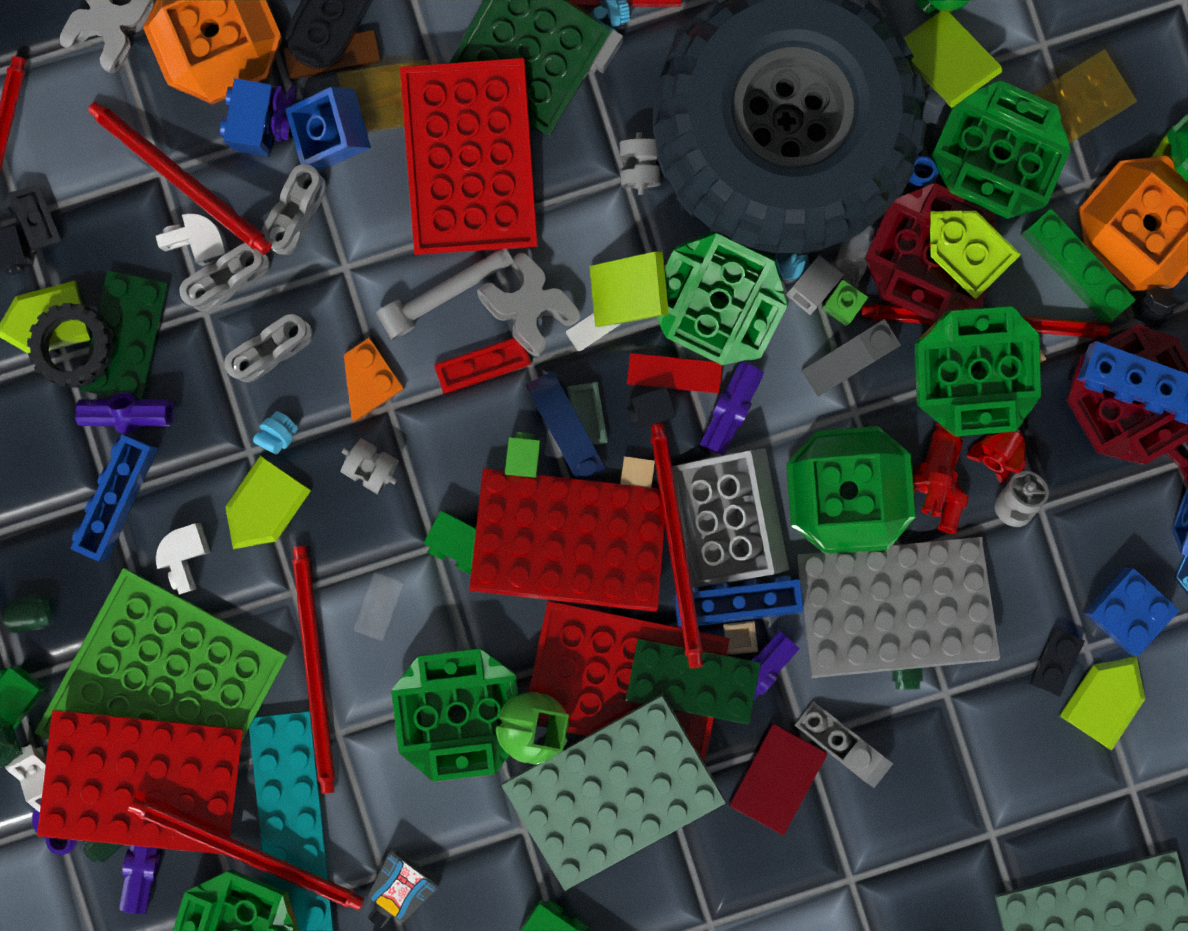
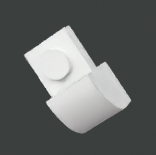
(203, 235)
(176, 550)
(30, 771)

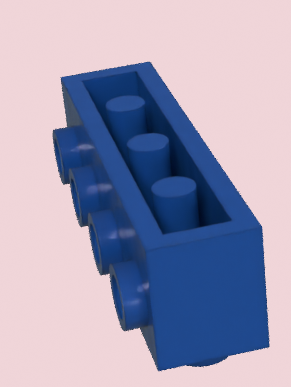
(1136, 379)
(114, 498)
(746, 602)

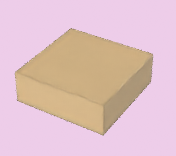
(637, 472)
(741, 636)

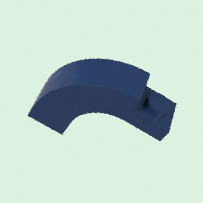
(565, 426)

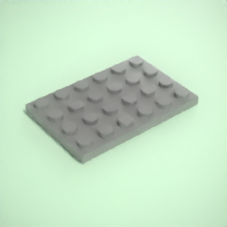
(897, 608)

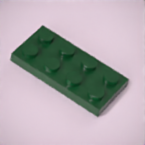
(135, 316)
(718, 689)

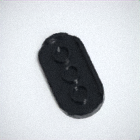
(324, 30)

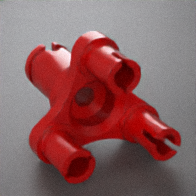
(939, 480)

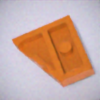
(368, 379)

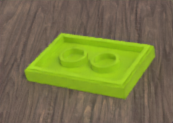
(950, 58)
(629, 289)

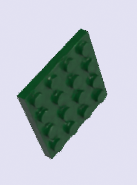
(554, 40)

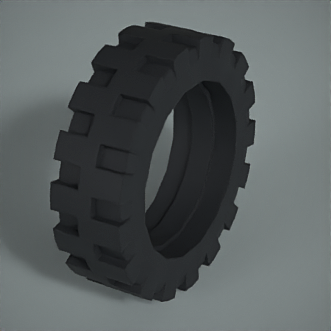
(40, 345)

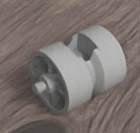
(640, 164)
(368, 465)
(1021, 499)

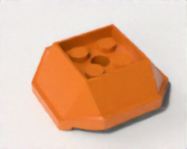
(206, 65)
(1115, 229)

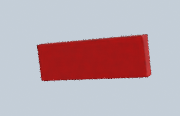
(481, 365)
(674, 373)

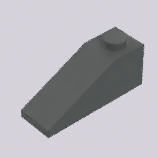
(851, 357)

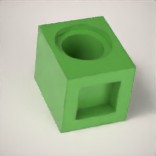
(844, 302)
(523, 455)

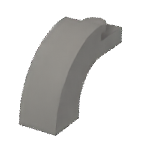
(814, 285)

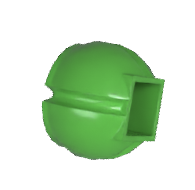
(519, 727)

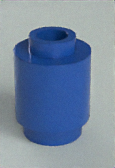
(924, 166)

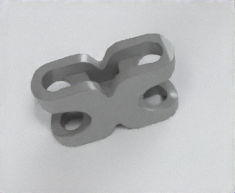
(110, 23)
(294, 209)
(224, 278)
(528, 304)
(268, 348)

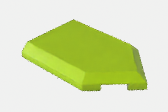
(969, 249)
(28, 306)
(263, 505)
(1106, 700)

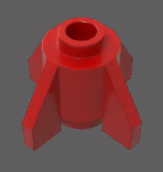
(1001, 453)

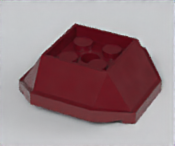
(900, 260)
(1125, 428)

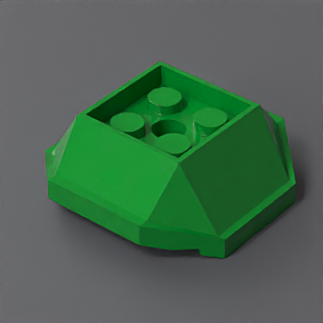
(1019, 127)
(715, 327)
(1008, 374)
(884, 485)
(422, 717)
(235, 904)

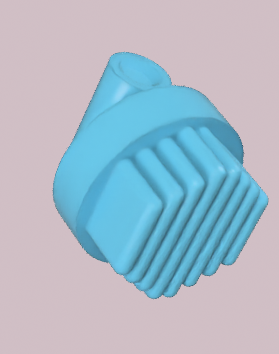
(612, 13)
(791, 265)
(275, 433)

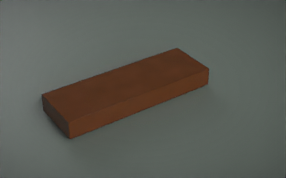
(361, 51)

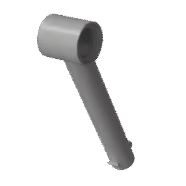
(399, 318)

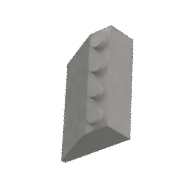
(729, 518)

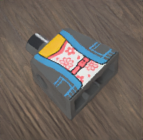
(400, 888)

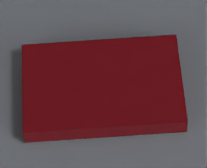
(777, 779)

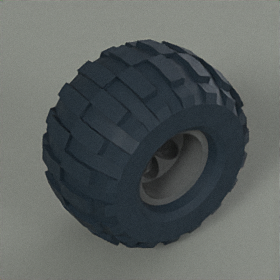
(822, 51)

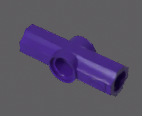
(731, 408)
(124, 412)
(773, 659)
(140, 871)

